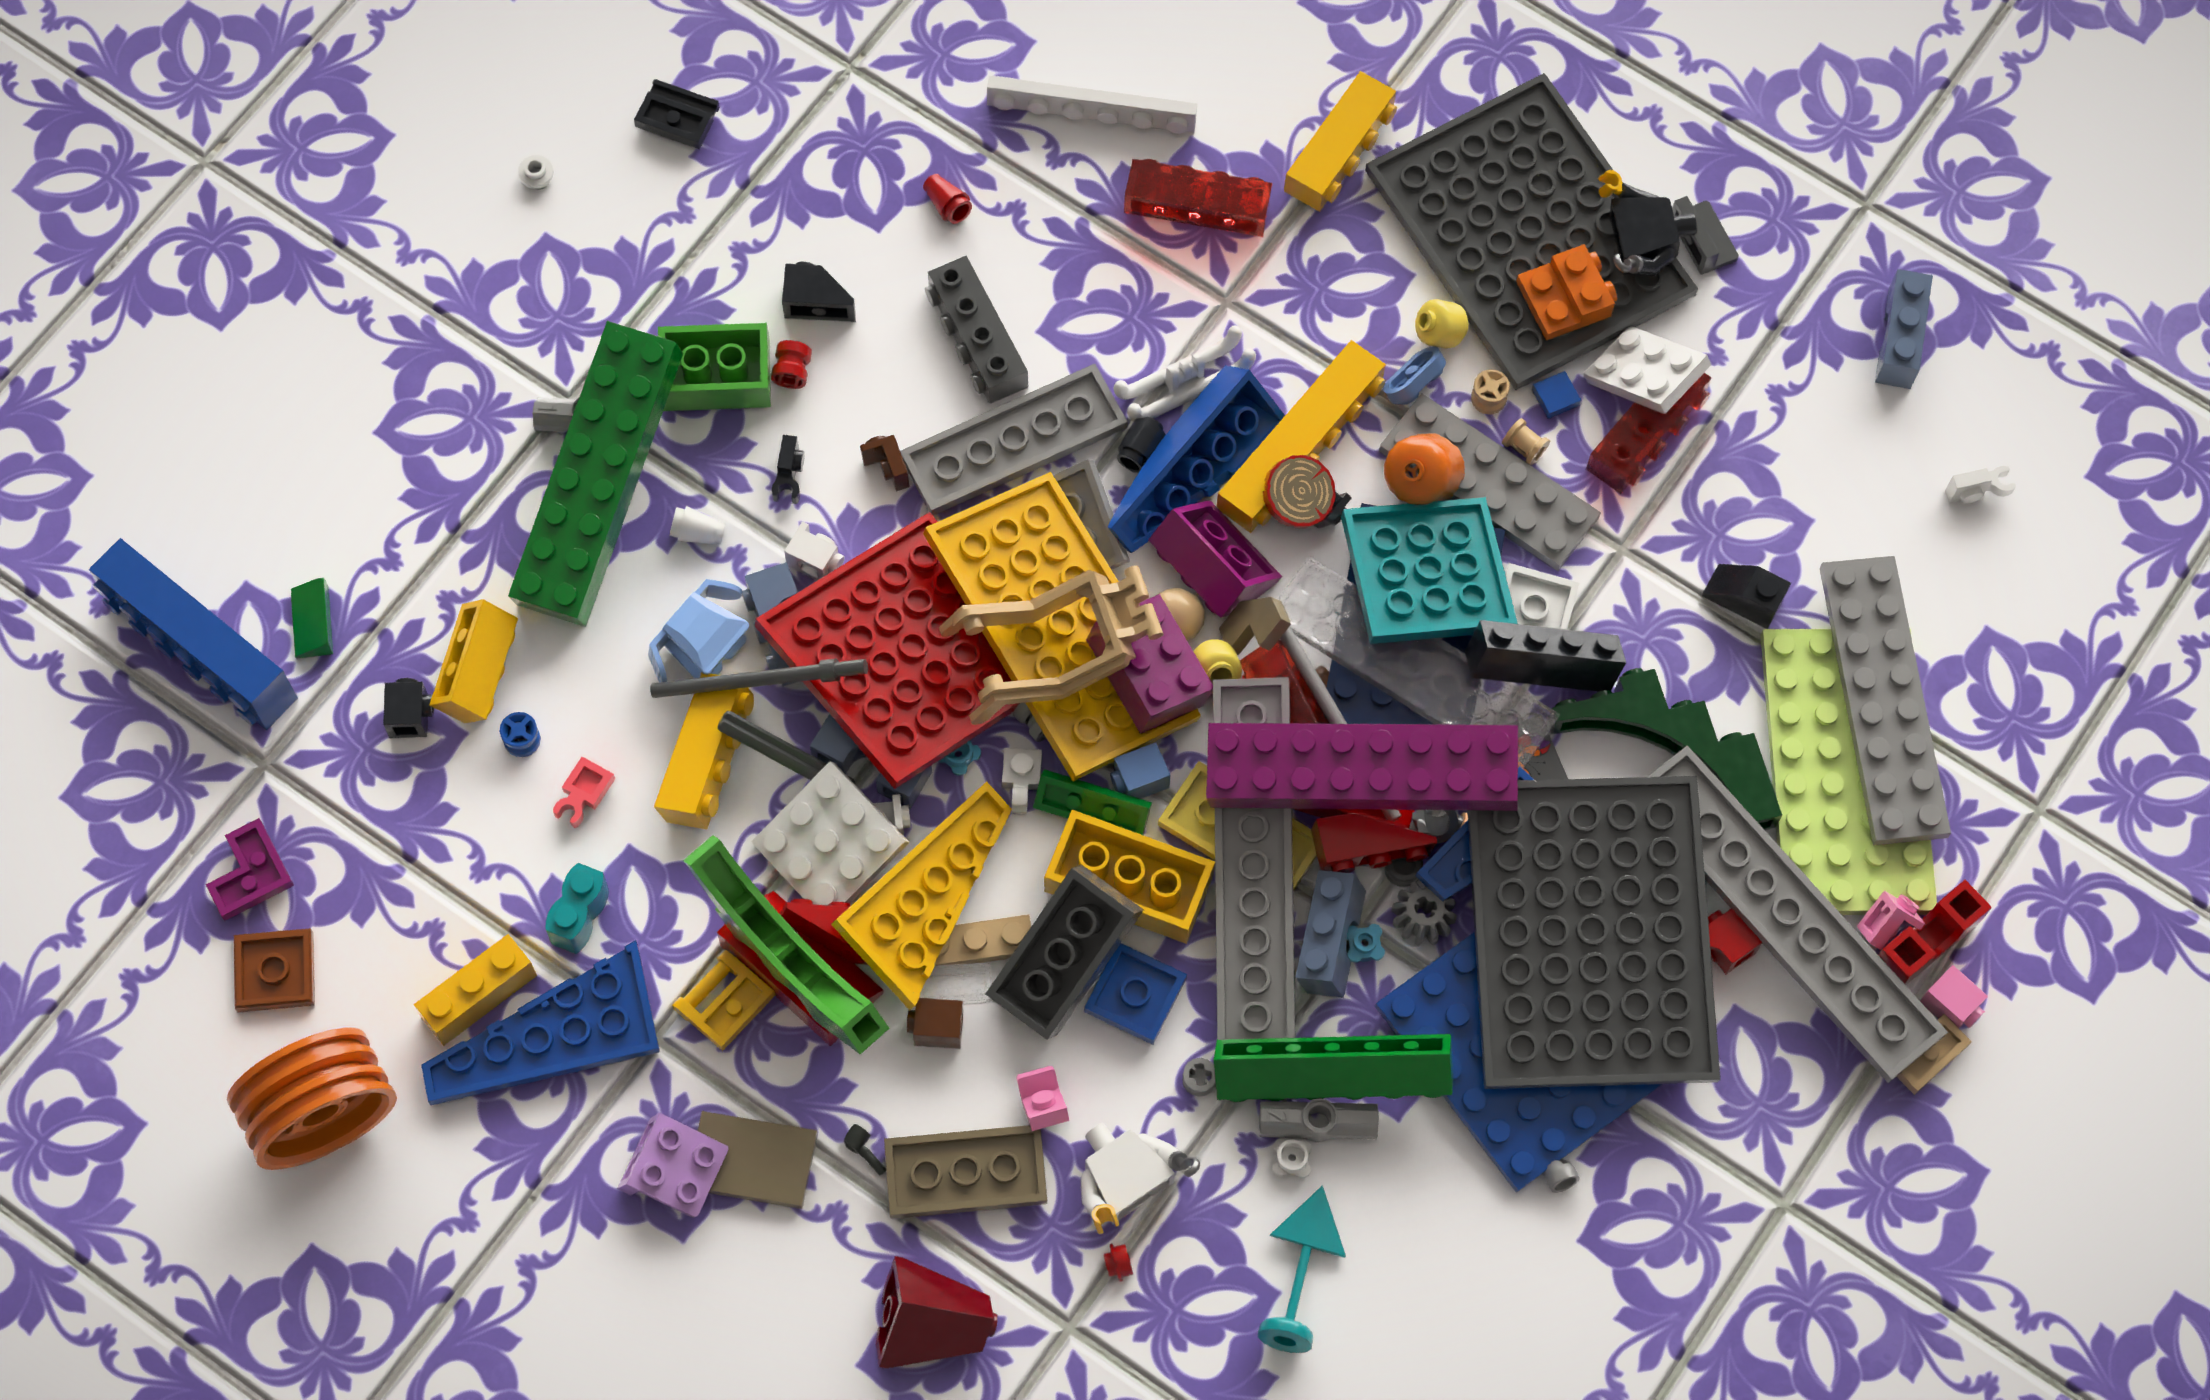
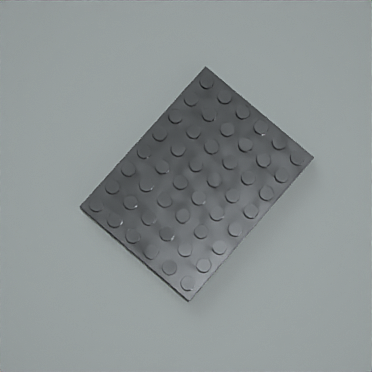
(1503, 198)
(1593, 935)

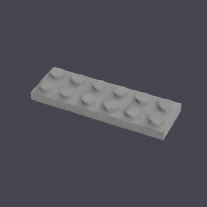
(1013, 439)
(1519, 497)

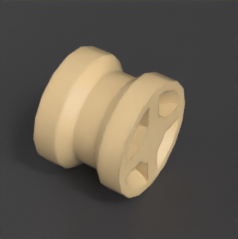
(1493, 383)

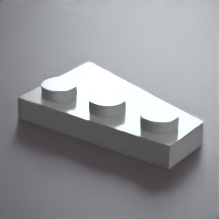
(1089, 500)

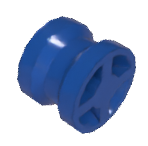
(515, 727)

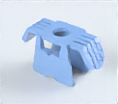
(701, 632)

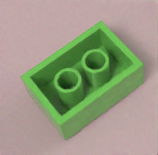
(720, 366)

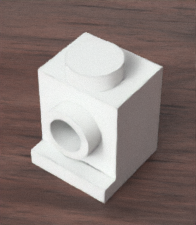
(812, 553)

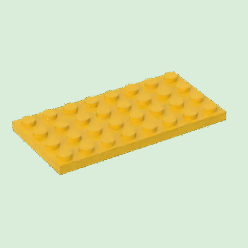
(1012, 553)

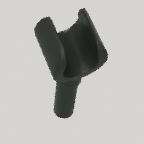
(855, 1142)

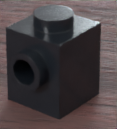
(406, 708)

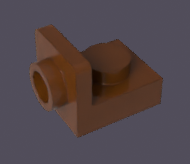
(887, 453)

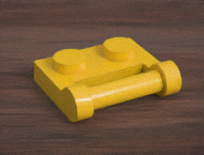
(734, 1005)

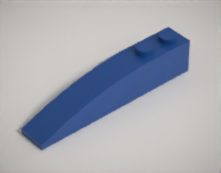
(1197, 453)

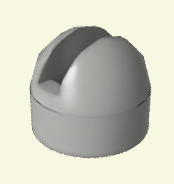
(1561, 1176)

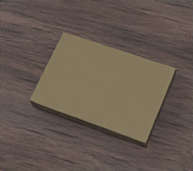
(763, 1159)

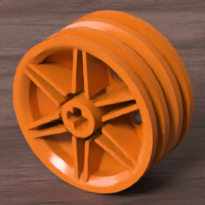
(311, 1098)

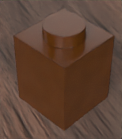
(936, 1023)

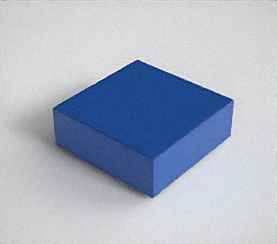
(1556, 394)

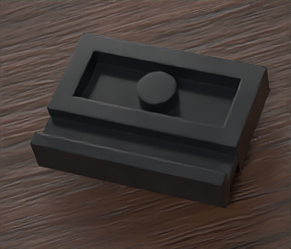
(676, 114)

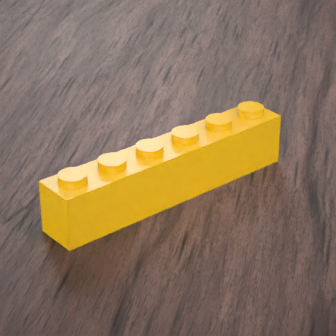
(1304, 430)

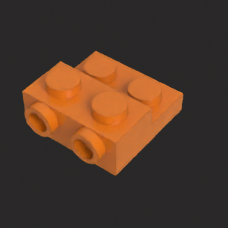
(1568, 292)

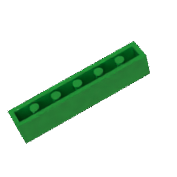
(1334, 1067)

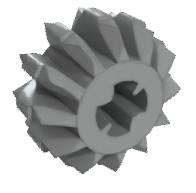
(1418, 924)

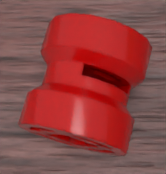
(791, 363)

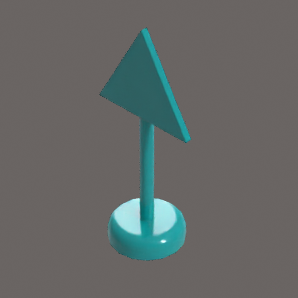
(1313, 1228)

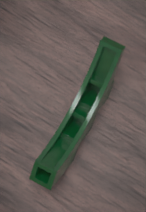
(1642, 713)

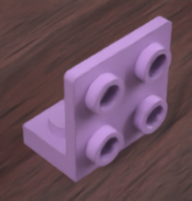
(674, 1165)

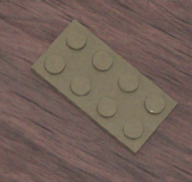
(965, 1171)

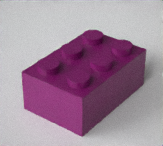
(1162, 678)

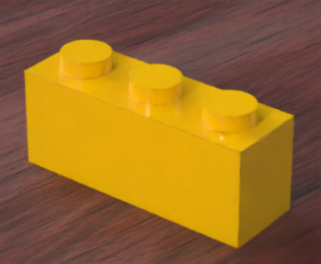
(474, 661)
(475, 989)

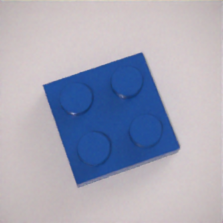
(1135, 993)

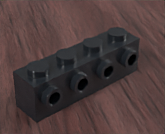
(1544, 656)

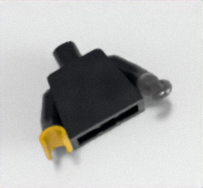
(1643, 227)

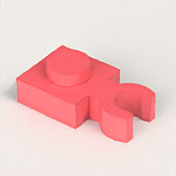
(585, 786)

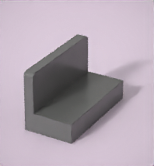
(1711, 245)

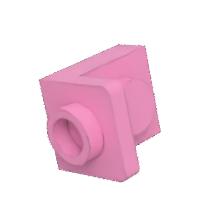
(1886, 916)
(1042, 1098)

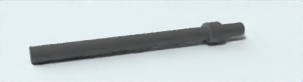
(827, 670)

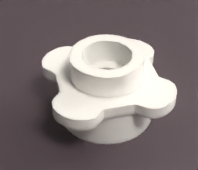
(1285, 1148)

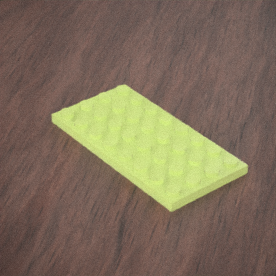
(1820, 785)

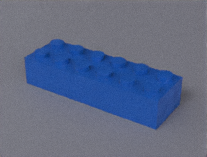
(192, 634)

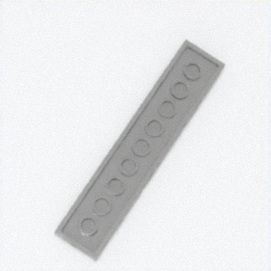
(1254, 887)
(1806, 930)

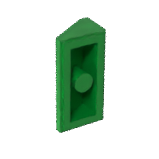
(311, 619)

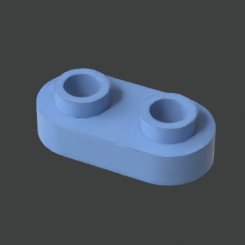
(1415, 375)

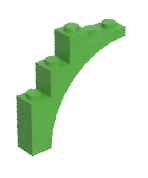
(783, 952)

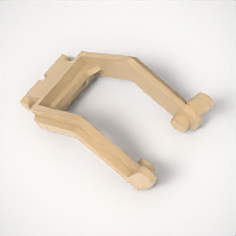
(1116, 612)

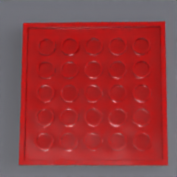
(917, 683)

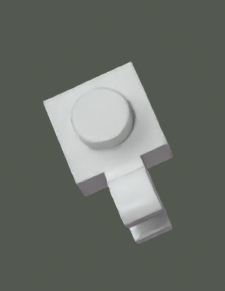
(1972, 485)
(1021, 773)

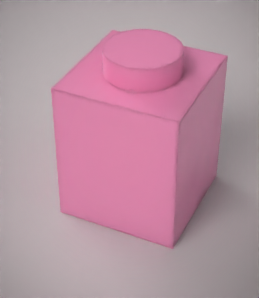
(1956, 998)

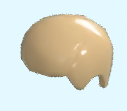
(1186, 610)

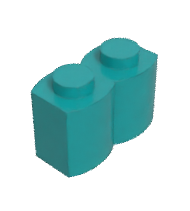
(582, 900)

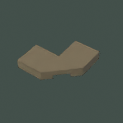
(1258, 617)

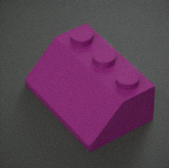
(1213, 557)

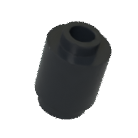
(1140, 443)

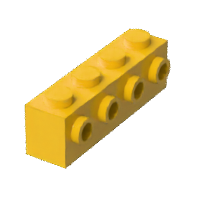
(1340, 142)
(701, 758)

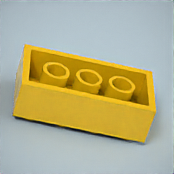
(1150, 873)

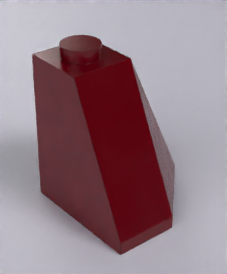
(930, 1317)

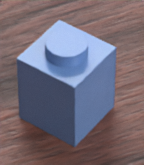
(1141, 772)

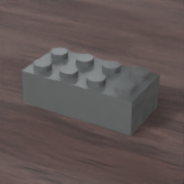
(1064, 952)

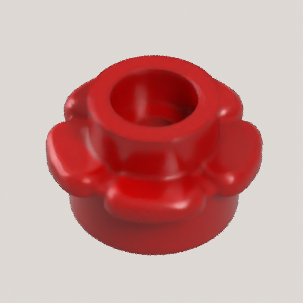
(1118, 1262)

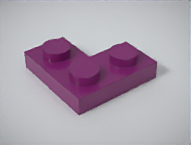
(257, 878)

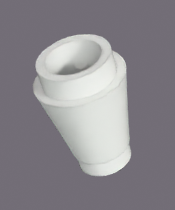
(696, 527)

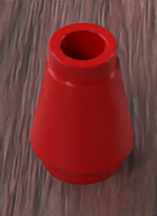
(947, 199)

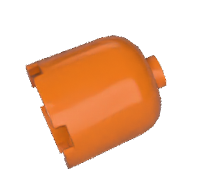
(1438, 464)

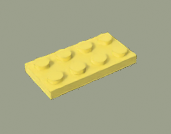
(1194, 822)

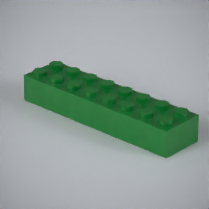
(596, 474)

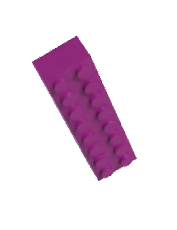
(1362, 766)

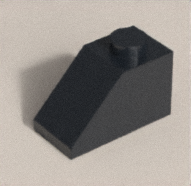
(815, 294)
(1747, 592)

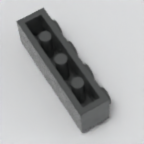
(977, 330)

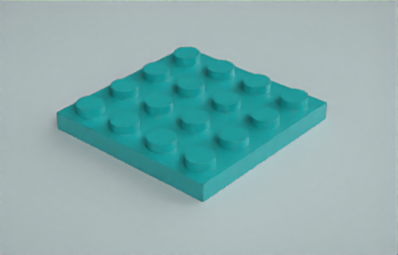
(1427, 569)

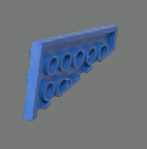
(566, 1030)

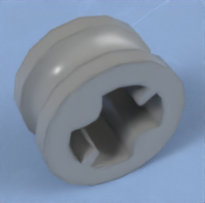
(1190, 1083)

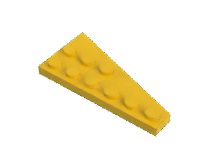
(916, 903)

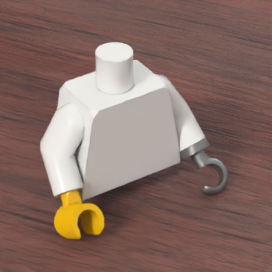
(1127, 1173)

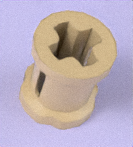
(1525, 442)

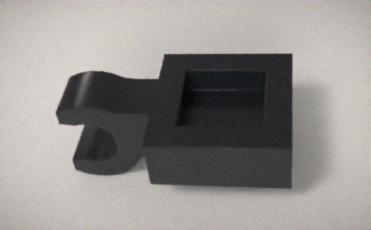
(789, 462)

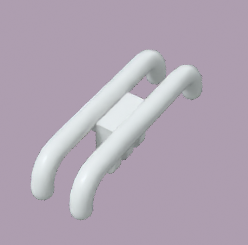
(1183, 378)

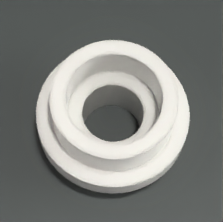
(535, 180)

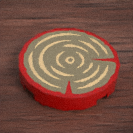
(1299, 491)

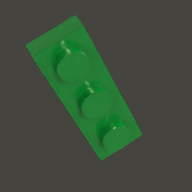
(1060, 795)

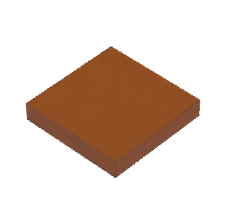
(274, 970)

